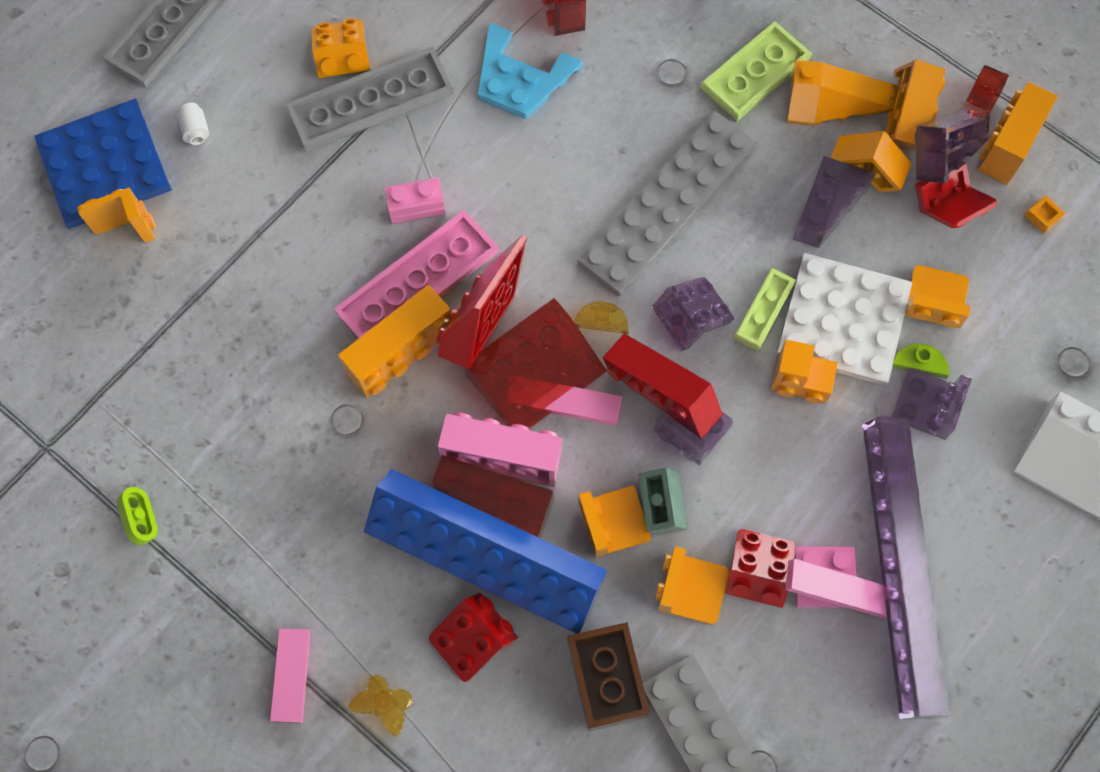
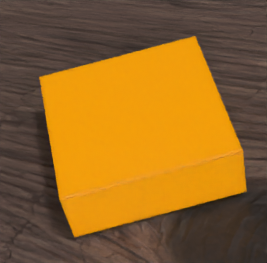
(1044, 214)

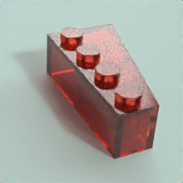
(495, 494)

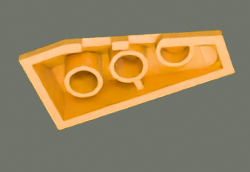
(829, 93)

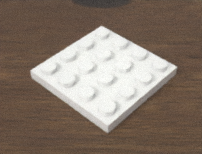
(847, 316)

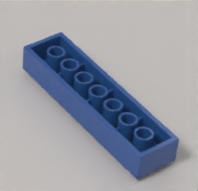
(484, 551)

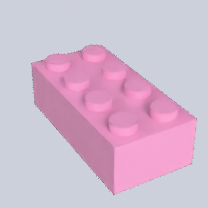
(502, 448)

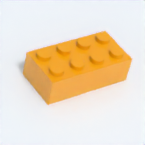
(395, 342)

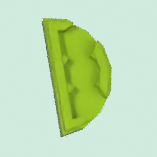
(922, 358)

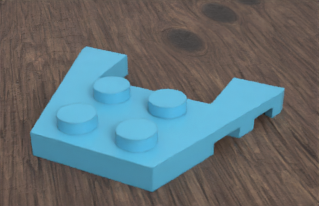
(517, 85)

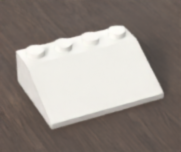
(1065, 454)

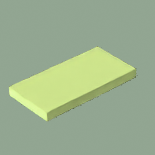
(755, 71)

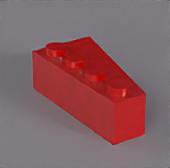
(664, 384)

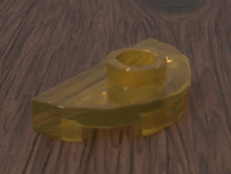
(602, 317)

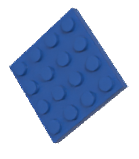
(101, 156)

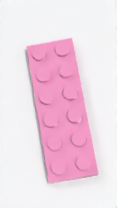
(439, 260)

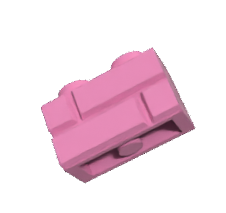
(415, 200)

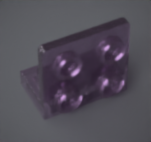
(931, 402)

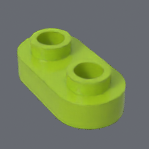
(138, 517)

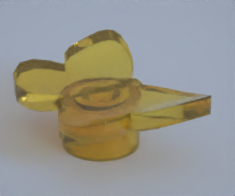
(383, 703)

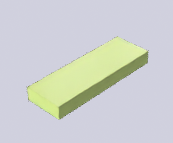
(764, 309)

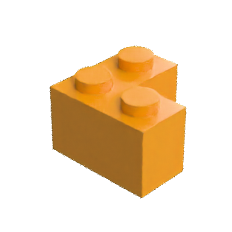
(875, 154)
(802, 374)

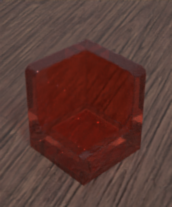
(987, 88)

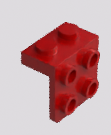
(953, 201)
(760, 568)
(472, 636)

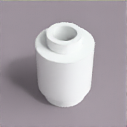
(192, 123)

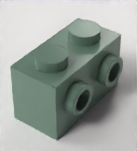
(662, 501)

